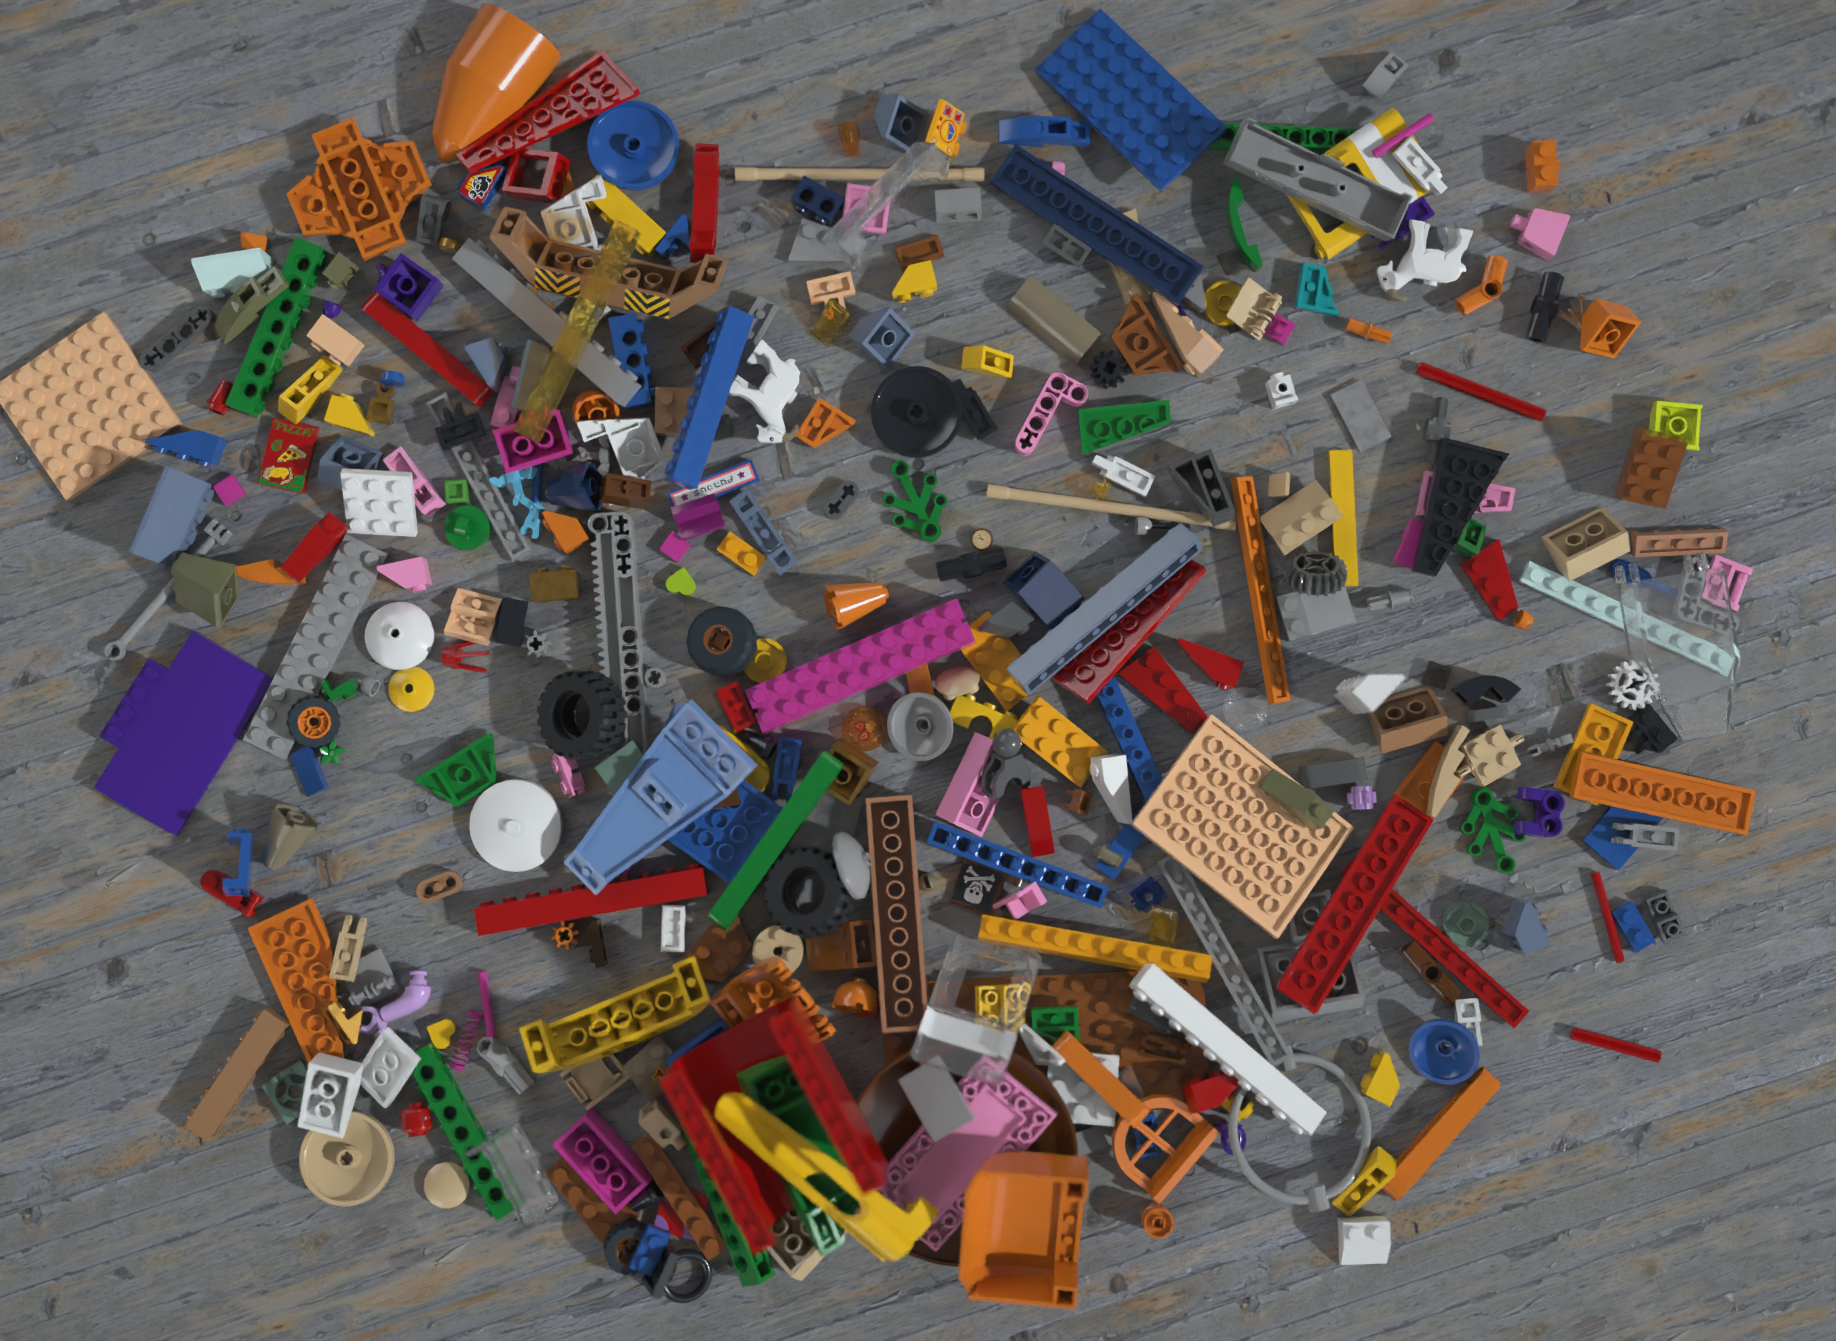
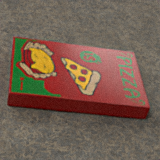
(288, 456)

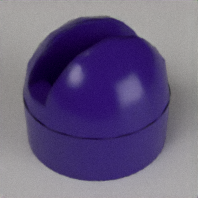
(331, 309)

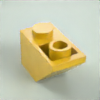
(916, 281)
(1382, 1079)

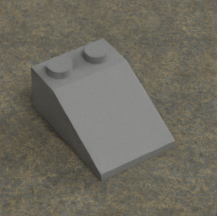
(1312, 614)

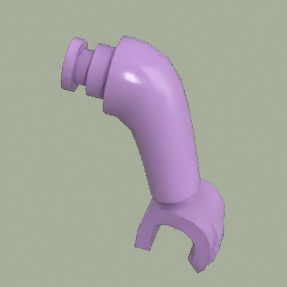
(413, 998)

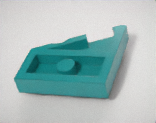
(1314, 291)

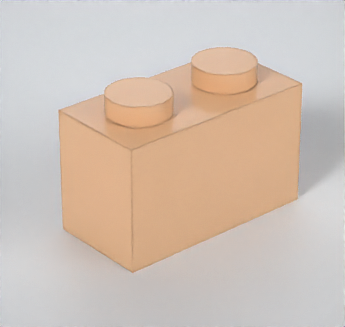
(335, 340)

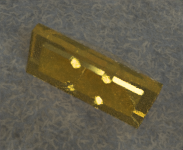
(831, 322)
(1163, 926)

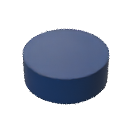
(392, 378)

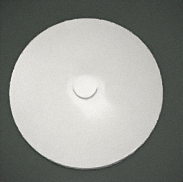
(516, 825)

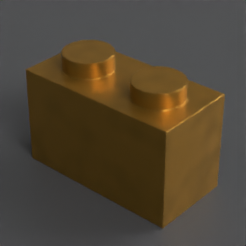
(554, 585)

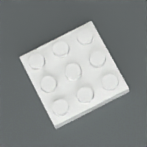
(379, 502)
(1080, 1098)

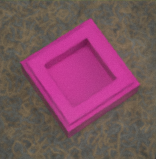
(229, 490)
(675, 547)

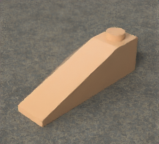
(1195, 348)

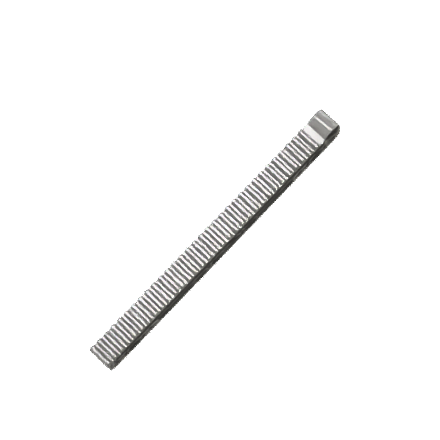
(619, 615)

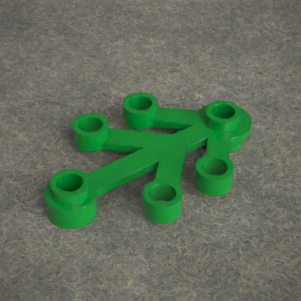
(916, 504)
(1491, 826)

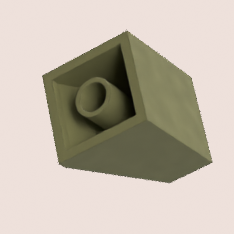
(205, 587)

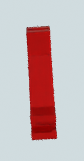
(705, 201)

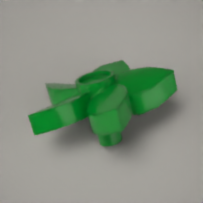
(330, 753)

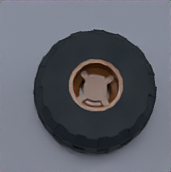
(722, 641)

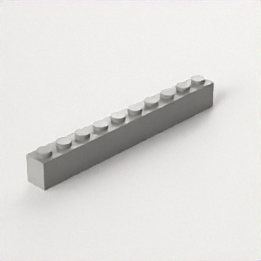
(543, 319)

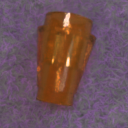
(850, 138)

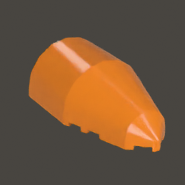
(488, 78)

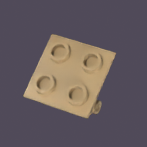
(1254, 308)

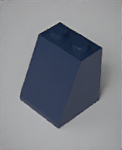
(1044, 590)

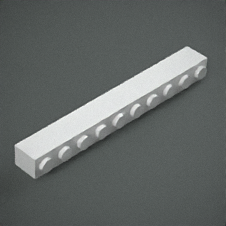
(1227, 1049)

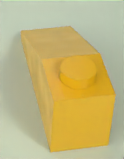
(308, 389)
(1376, 1172)

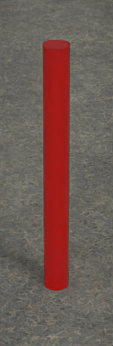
(1607, 917)

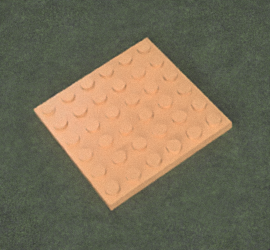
(86, 406)

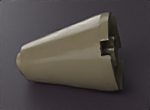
(286, 835)

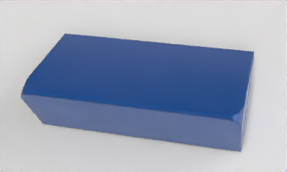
(309, 771)

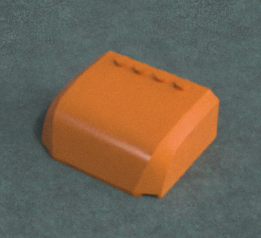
(1024, 1229)

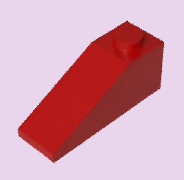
(315, 547)
(1214, 665)

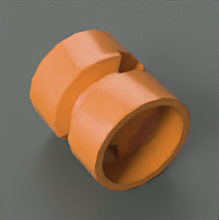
(1157, 1220)

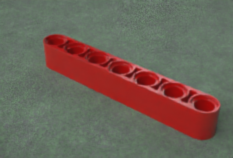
(427, 349)

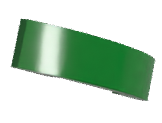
(1249, 253)

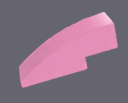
(425, 495)

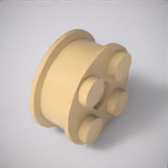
(773, 937)

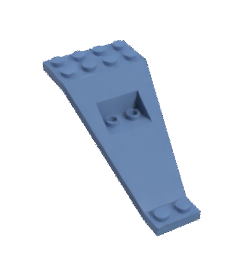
(672, 785)

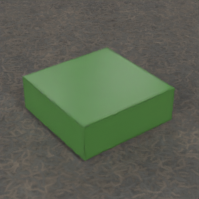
(456, 491)

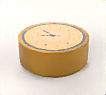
(449, 246)

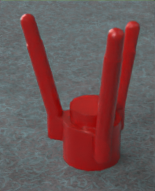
(453, 656)

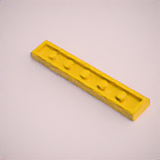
(1342, 493)

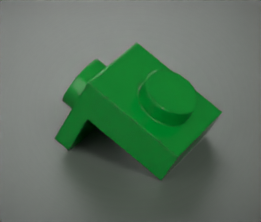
(345, 691)

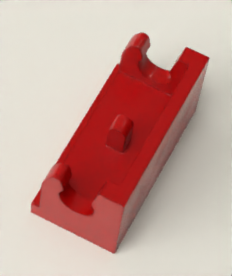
(734, 707)

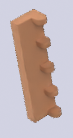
(1679, 542)

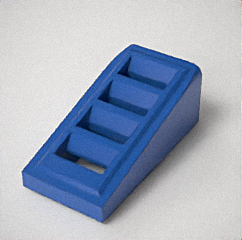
(1152, 1155)

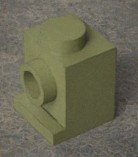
(341, 272)

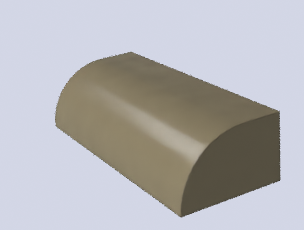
(1053, 320)

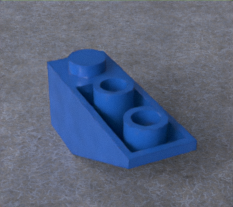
(193, 444)

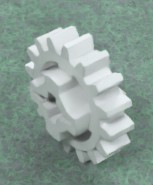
(1635, 693)

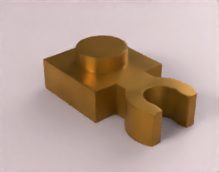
(381, 408)

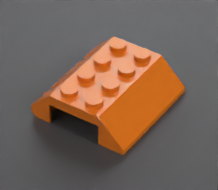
(761, 989)

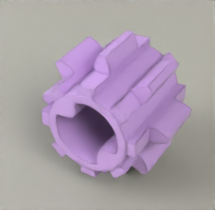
(1361, 797)

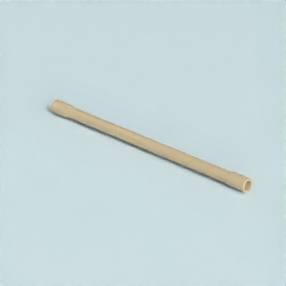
(754, 174)
(1006, 492)

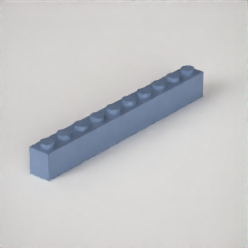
(1104, 608)

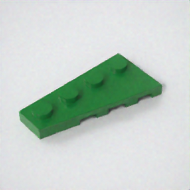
(1119, 422)

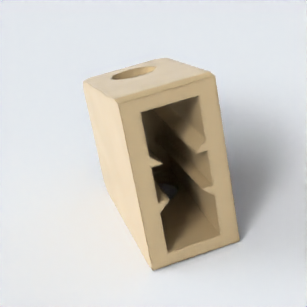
(661, 1124)

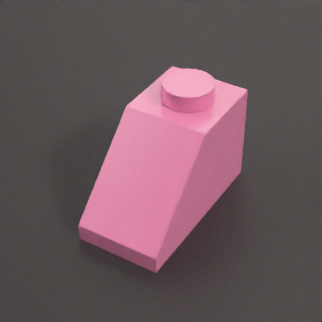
(409, 573)

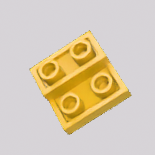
(990, 1000)

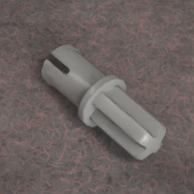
(1390, 599)

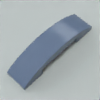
(763, 532)

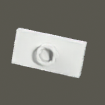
(673, 928)

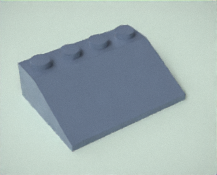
(172, 517)

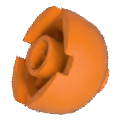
(594, 405)
(856, 998)

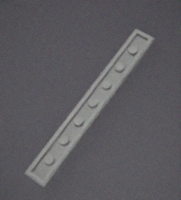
(486, 493)

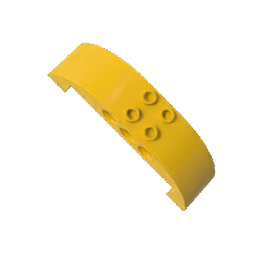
(617, 1021)

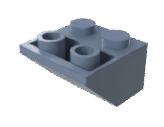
(1523, 928)

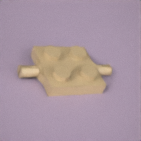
(1490, 755)

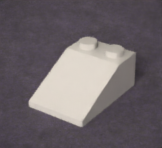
(329, 1094)

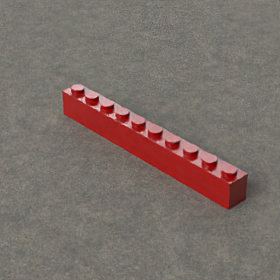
(582, 902)

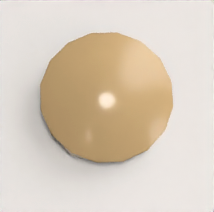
(957, 682)
(446, 1185)

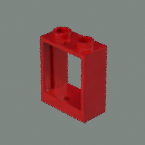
(550, 190)

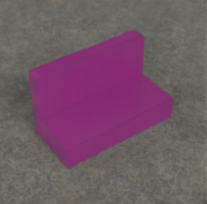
(698, 517)

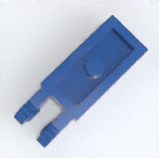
(786, 765)

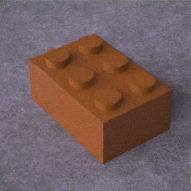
(1651, 467)

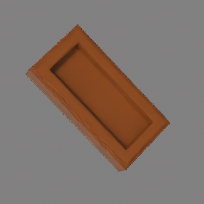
(919, 251)

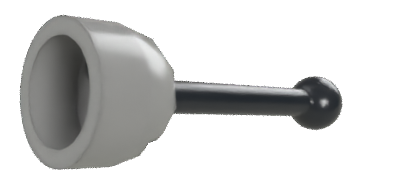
(1144, 526)

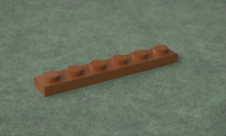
(679, 1196)

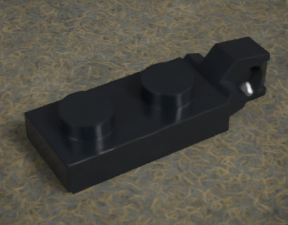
(975, 412)

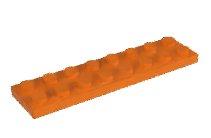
(1662, 793)

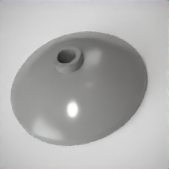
(907, 728)
(852, 864)

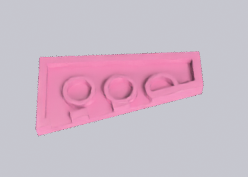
(1496, 499)

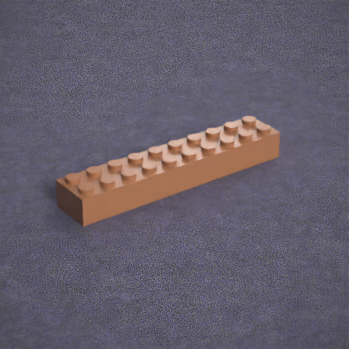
(896, 913)

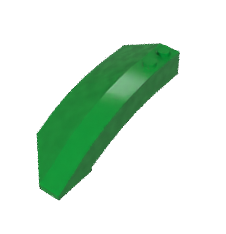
(780, 1092)

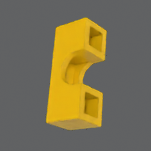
(966, 709)

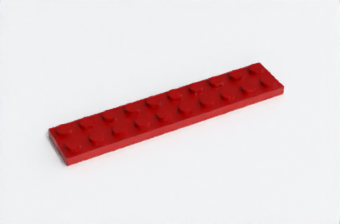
(1354, 904)

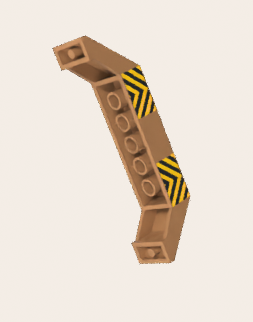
(565, 267)

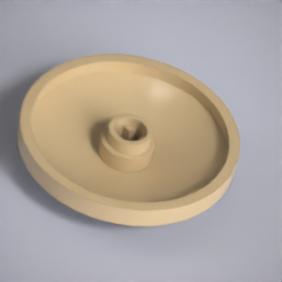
(349, 1167)

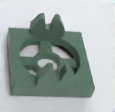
(271, 1090)

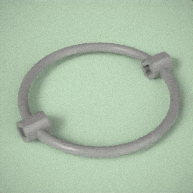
(1315, 1196)

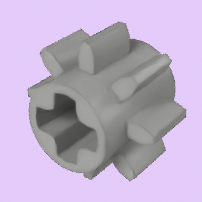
(541, 649)

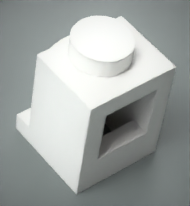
(1277, 398)

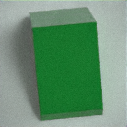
(1470, 539)

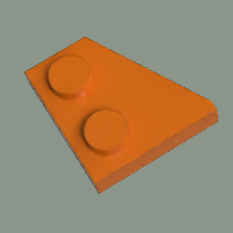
(823, 424)

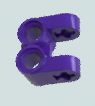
(1543, 813)

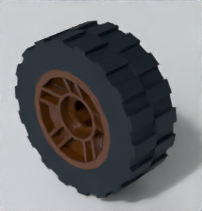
(616, 1245)

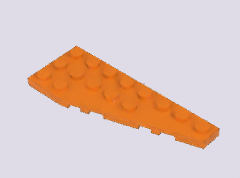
(299, 964)

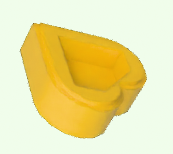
(441, 1033)

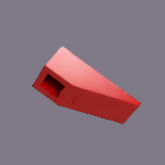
(1210, 1092)

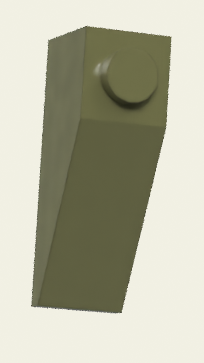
(1297, 800)

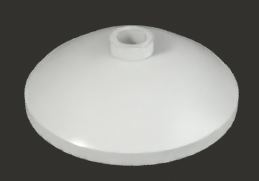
(414, 637)

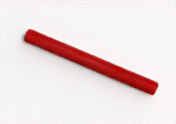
(1481, 391)

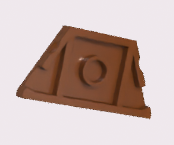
(1142, 341)
(720, 951)

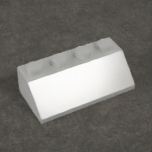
(1366, 692)

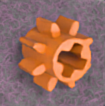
(572, 933)

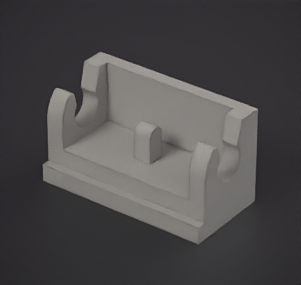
(958, 205)

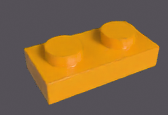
(741, 553)

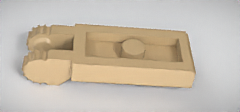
(348, 950)

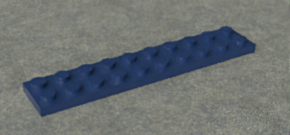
(1097, 225)

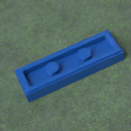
(1124, 845)

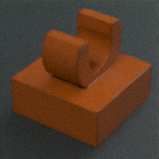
(1080, 801)

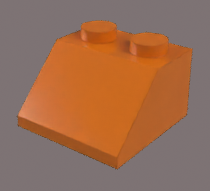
(1607, 328)

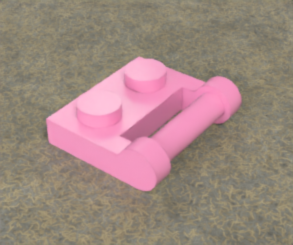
(1730, 568)

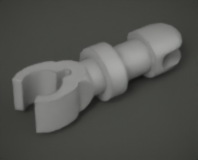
(1550, 745)

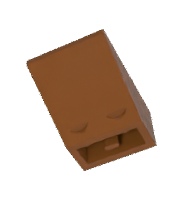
(845, 949)

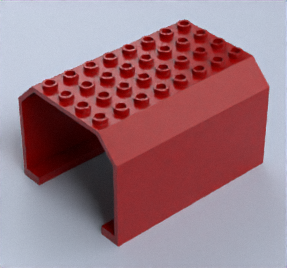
(742, 1176)

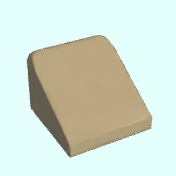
(1279, 485)

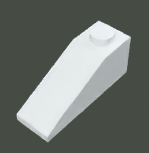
(1111, 779)

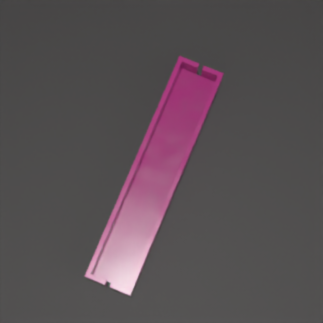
(860, 666)

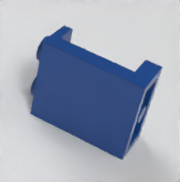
(242, 885)

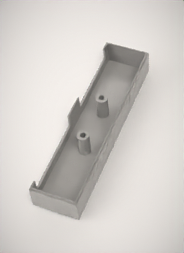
(1317, 180)

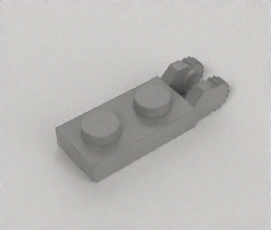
(1648, 836)

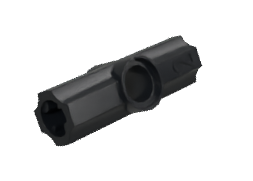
(1544, 307)
(971, 565)

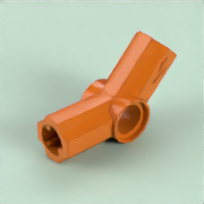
(1493, 278)

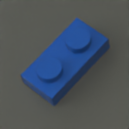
(1632, 926)
(649, 1249)

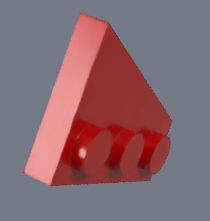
(1492, 580)

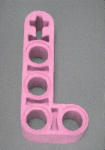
(1044, 415)

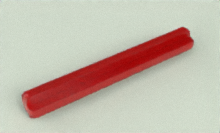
(1615, 1044)

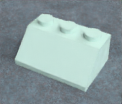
(229, 271)

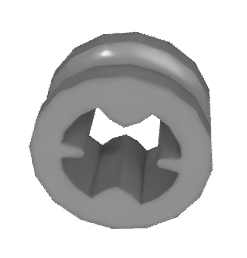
(648, 674)

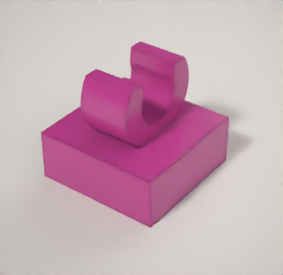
(1279, 329)

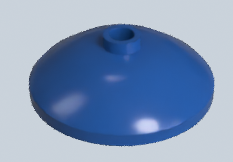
(1441, 1062)

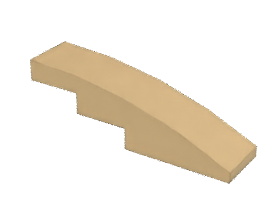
(1443, 779)

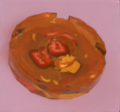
(864, 728)

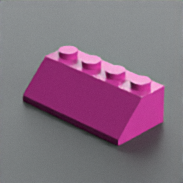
(603, 1160)

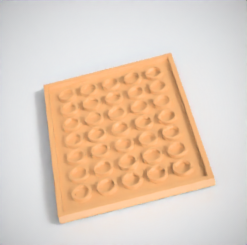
(1235, 834)

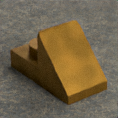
(348, 1025)

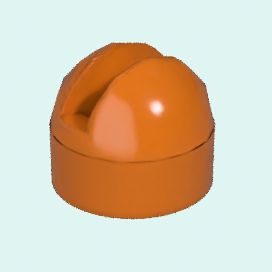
(1523, 620)

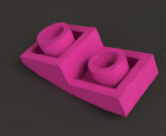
(1407, 549)

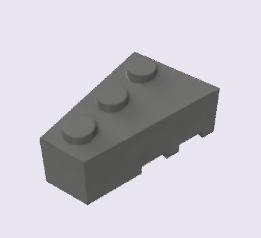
(1204, 486)

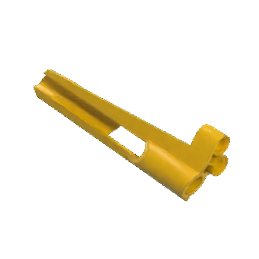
(878, 1226)

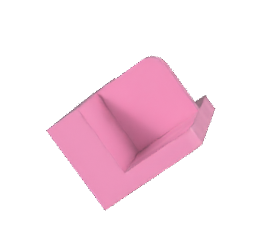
(1022, 900)

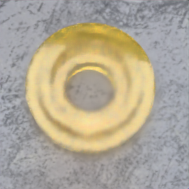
(1101, 489)

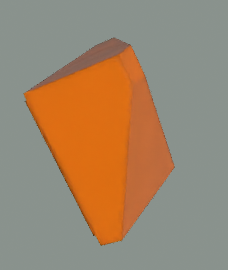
(252, 241)

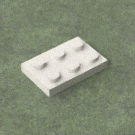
(387, 1067)

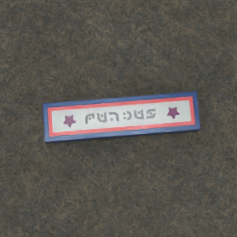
(718, 483)

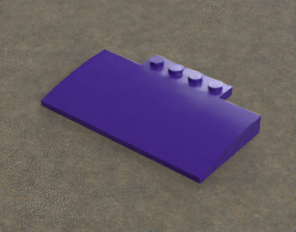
(179, 730)

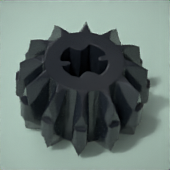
(1115, 376)

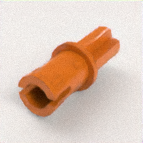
(1368, 330)

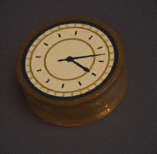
(981, 539)

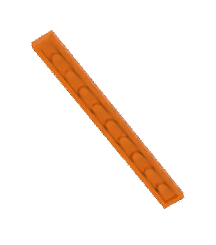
(1260, 589)

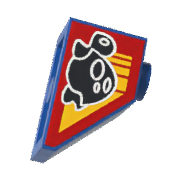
(481, 186)

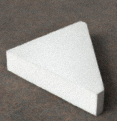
(1040, 1051)

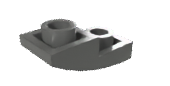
(1663, 916)

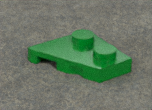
(1055, 1020)

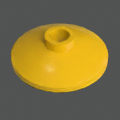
(422, 689)

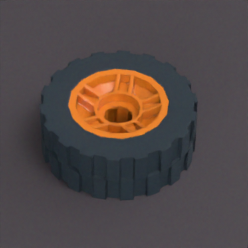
(319, 733)

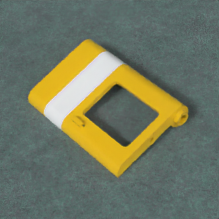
(1382, 170)

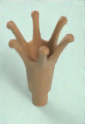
(1576, 318)

